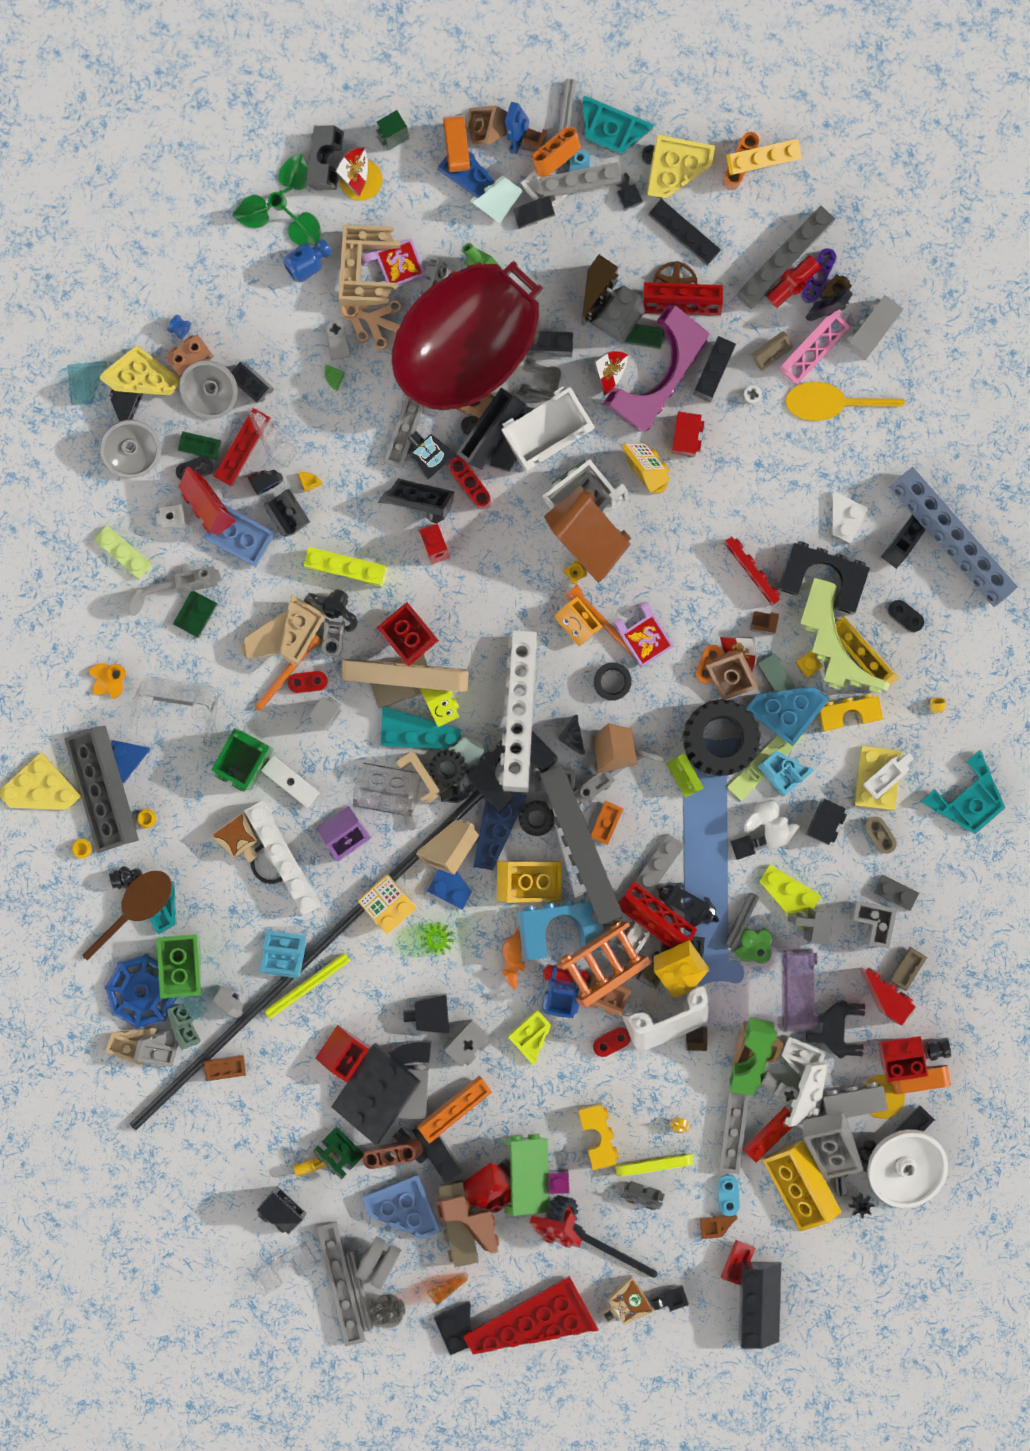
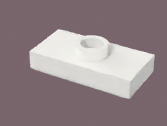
(637, 937)

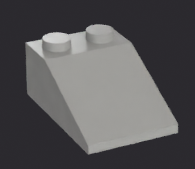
(832, 1145)

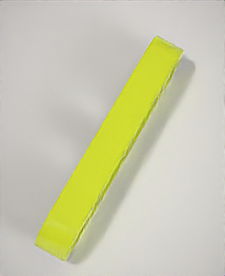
(654, 1164)

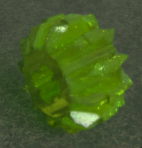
(442, 934)

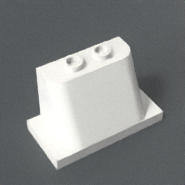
(565, 487)

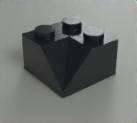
(281, 1211)

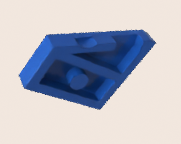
(516, 124)
(128, 757)
(450, 888)

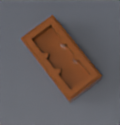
(224, 1068)

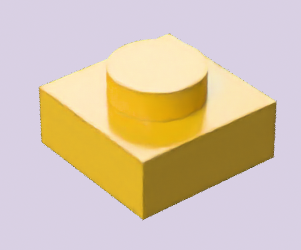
(809, 664)

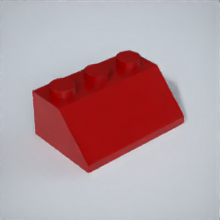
(205, 502)

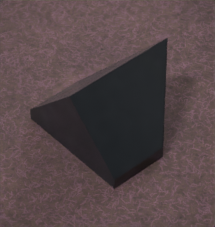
(572, 736)

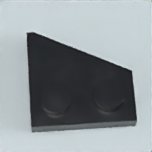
(453, 1326)

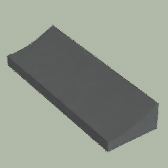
(101, 788)

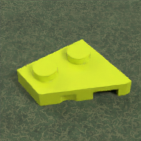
(530, 1035)

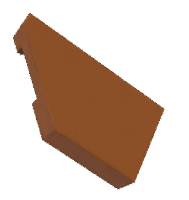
(715, 1226)

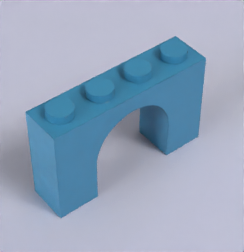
(534, 923)

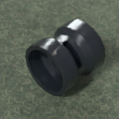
(938, 1049)

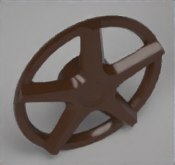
(675, 278)

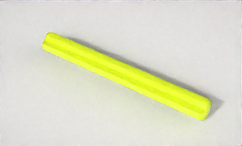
(307, 985)

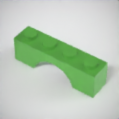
(746, 1075)

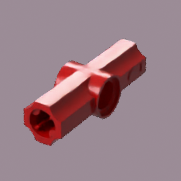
(793, 281)

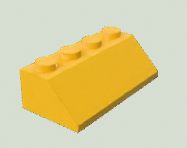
(802, 1186)

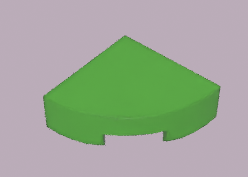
(333, 377)

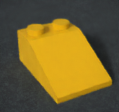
(529, 881)

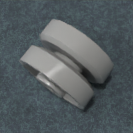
(376, 1261)

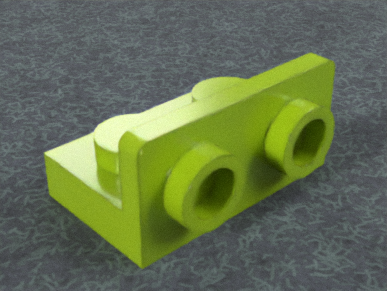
(684, 775)

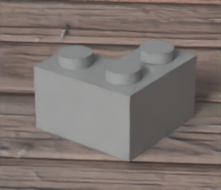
(880, 922)

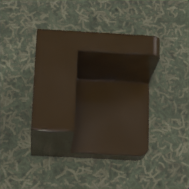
(697, 1039)

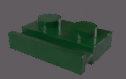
(195, 614)

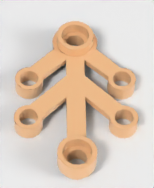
(373, 319)

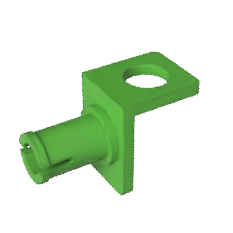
(476, 256)

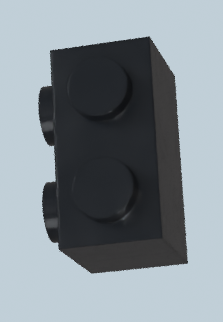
(826, 822)

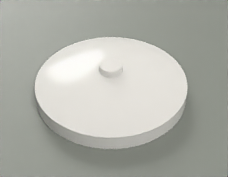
(907, 1168)

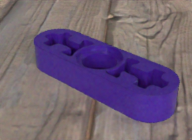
(829, 265)

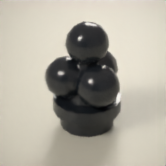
(123, 877)
(865, 1152)

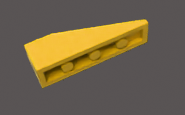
(863, 652)

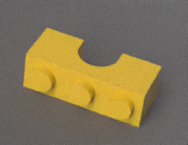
(867, 709)
(603, 1153)

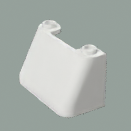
(547, 428)
(648, 1035)

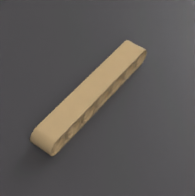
(401, 675)

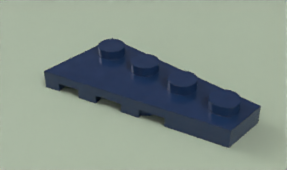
(495, 832)

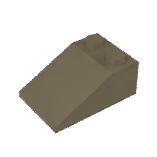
(391, 694)

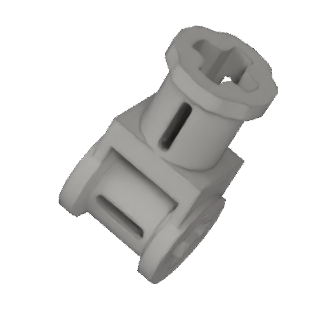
(778, 1088)

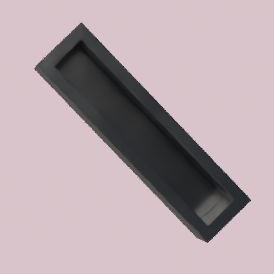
(487, 431)

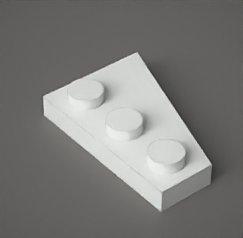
(810, 1095)

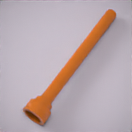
(576, 591)
(316, 641)

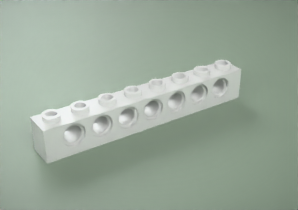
(519, 641)

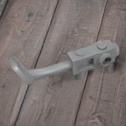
(184, 582)
(603, 780)

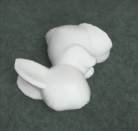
(777, 829)

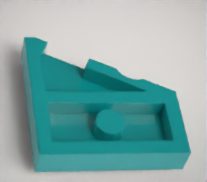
(167, 916)

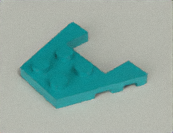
(976, 804)

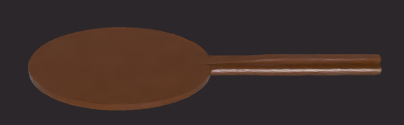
(140, 902)

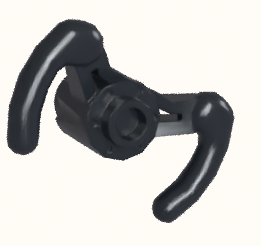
(334, 607)

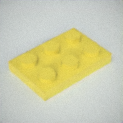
(870, 762)

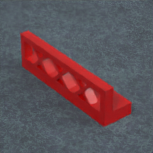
(683, 295)
(655, 921)

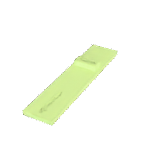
(751, 775)

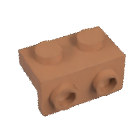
(613, 1001)

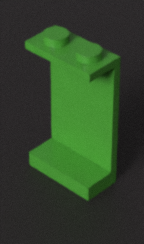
(528, 1175)

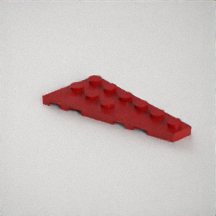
(543, 1317)

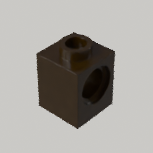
(840, 281)

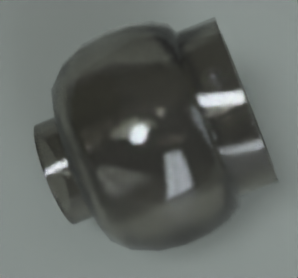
(386, 1311)

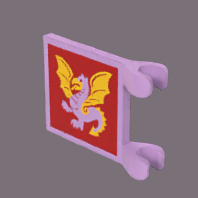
(397, 264)
(646, 638)

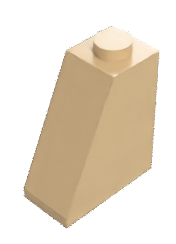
(265, 640)
(449, 847)

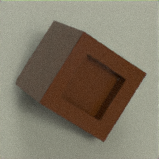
(534, 140)
(764, 622)

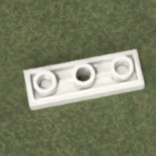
(281, 773)

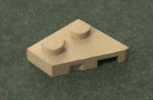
(125, 1043)

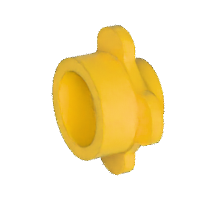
(576, 566)
(679, 1125)

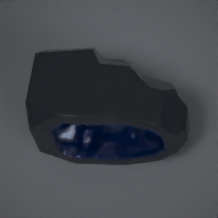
(265, 480)

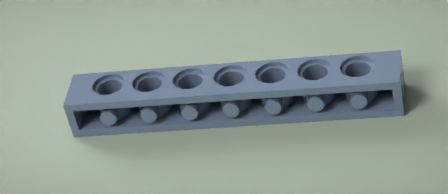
(953, 537)

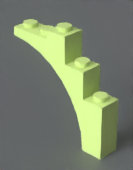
(820, 616)

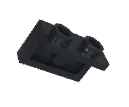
(287, 513)

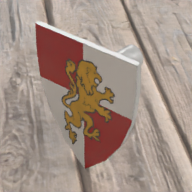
(354, 169)
(609, 369)
(741, 644)

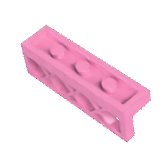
(806, 347)

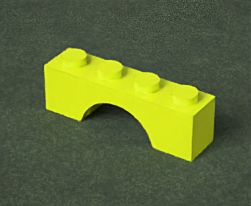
(345, 566)

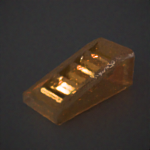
(441, 1291)

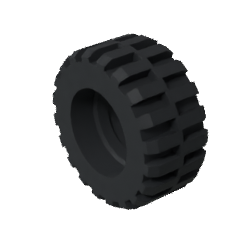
(747, 728)

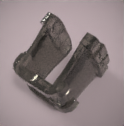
(554, 372)

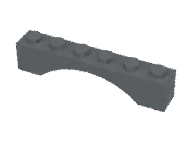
(785, 256)

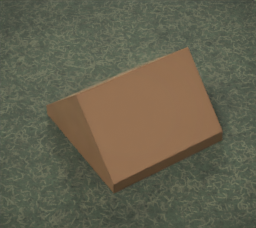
(732, 675)
(614, 748)

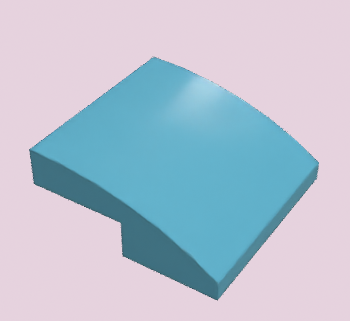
(283, 954)

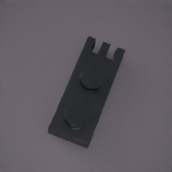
(829, 305)

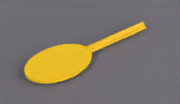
(824, 401)

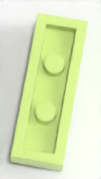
(123, 552)

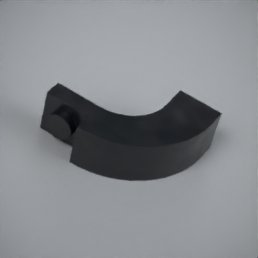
(412, 1052)

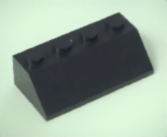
(759, 1304)

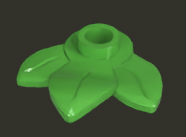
(752, 944)

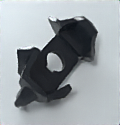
(702, 911)

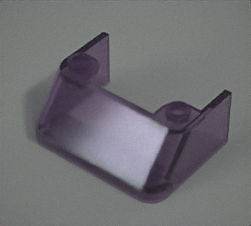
(798, 989)

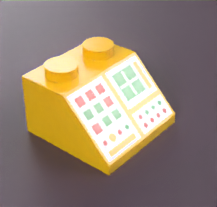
(646, 465)
(387, 904)

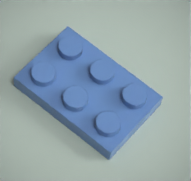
(243, 538)

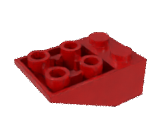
(888, 1001)

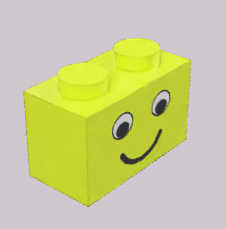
(441, 705)

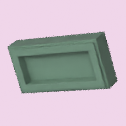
(775, 673)

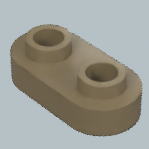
(882, 833)

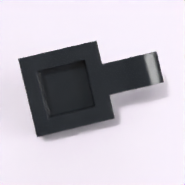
(745, 846)
(674, 1299)

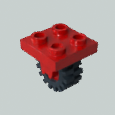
(558, 1222)

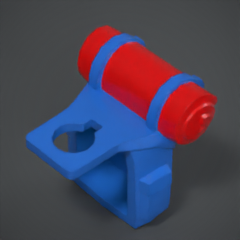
(562, 991)

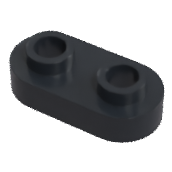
(905, 617)

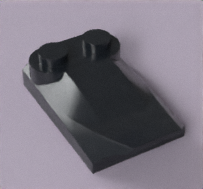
(421, 498)

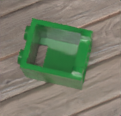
(245, 755)

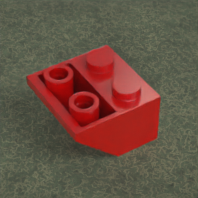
(342, 1053)
(903, 1059)
(489, 1188)

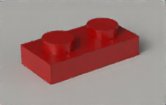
(739, 1253)

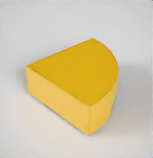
(309, 481)

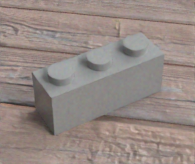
(874, 326)
(855, 1100)

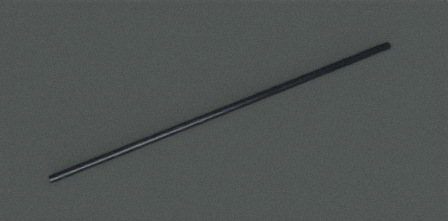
(312, 954)

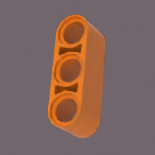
(456, 143)
(741, 147)
(556, 151)
(937, 1078)

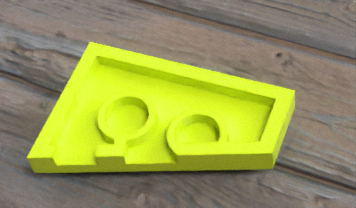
(788, 892)

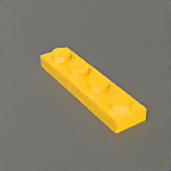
(763, 156)

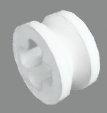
(757, 392)

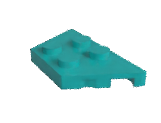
(612, 127)

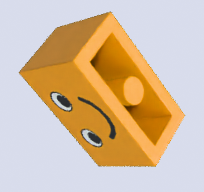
(578, 621)

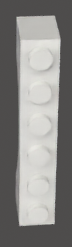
(282, 857)

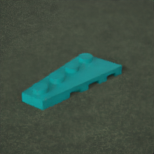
(415, 732)

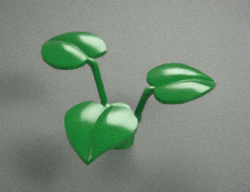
(253, 209)

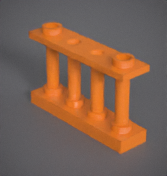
(621, 973)

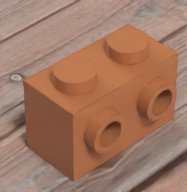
(188, 353)

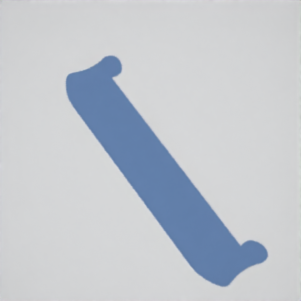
(708, 863)

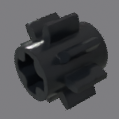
(860, 1198)

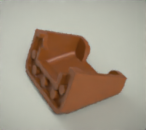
(588, 533)

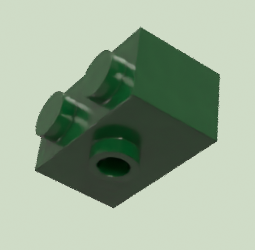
(392, 130)

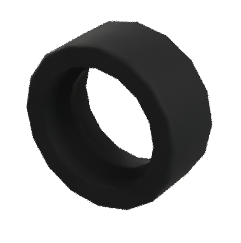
(627, 681)

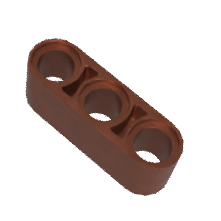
(385, 1158)

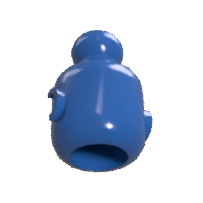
(305, 260)

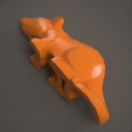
(513, 956)

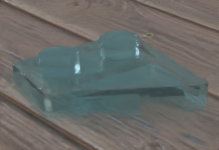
(84, 381)

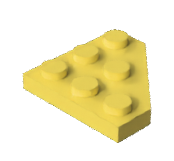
(676, 164)
(140, 374)
(40, 787)

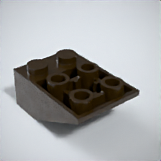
(600, 277)

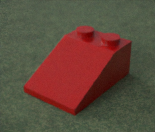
(407, 634)

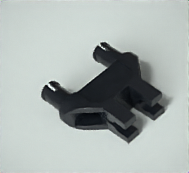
(834, 1028)

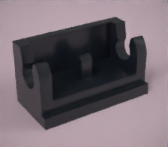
(251, 382)

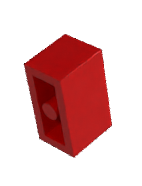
(687, 434)

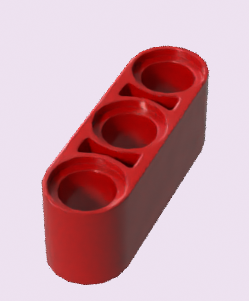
(467, 473)

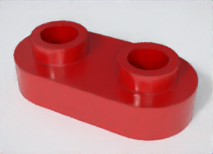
(307, 682)
(611, 1041)

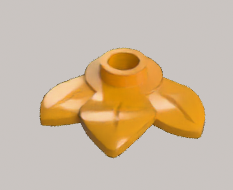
(105, 680)

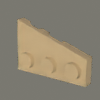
(299, 629)

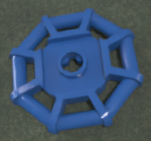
(130, 994)

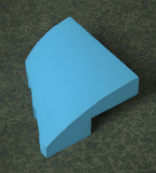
(783, 772)

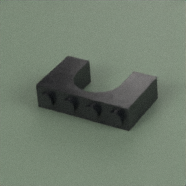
(851, 574)
(484, 776)

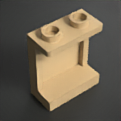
(412, 758)

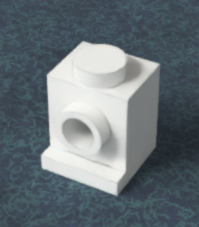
(179, 519)

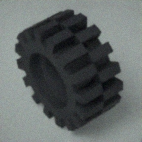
(456, 759)
(536, 830)

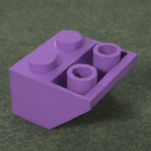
(343, 833)

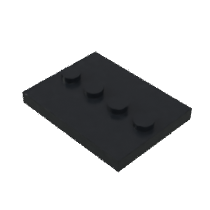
(376, 1094)

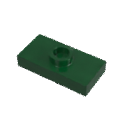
(646, 336)
(199, 445)

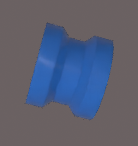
(179, 326)

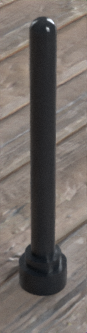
(614, 1252)

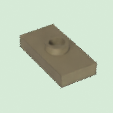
(772, 350)
(907, 968)

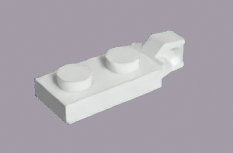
(888, 775)

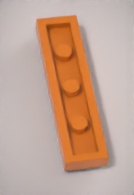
(454, 1109)

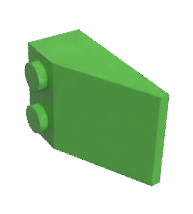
(179, 965)

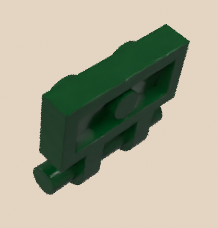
(342, 1148)

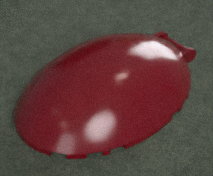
(465, 336)

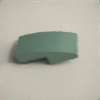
(182, 1026)

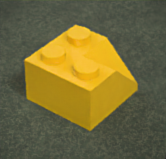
(680, 968)

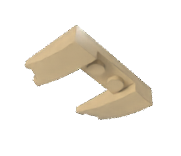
(354, 240)

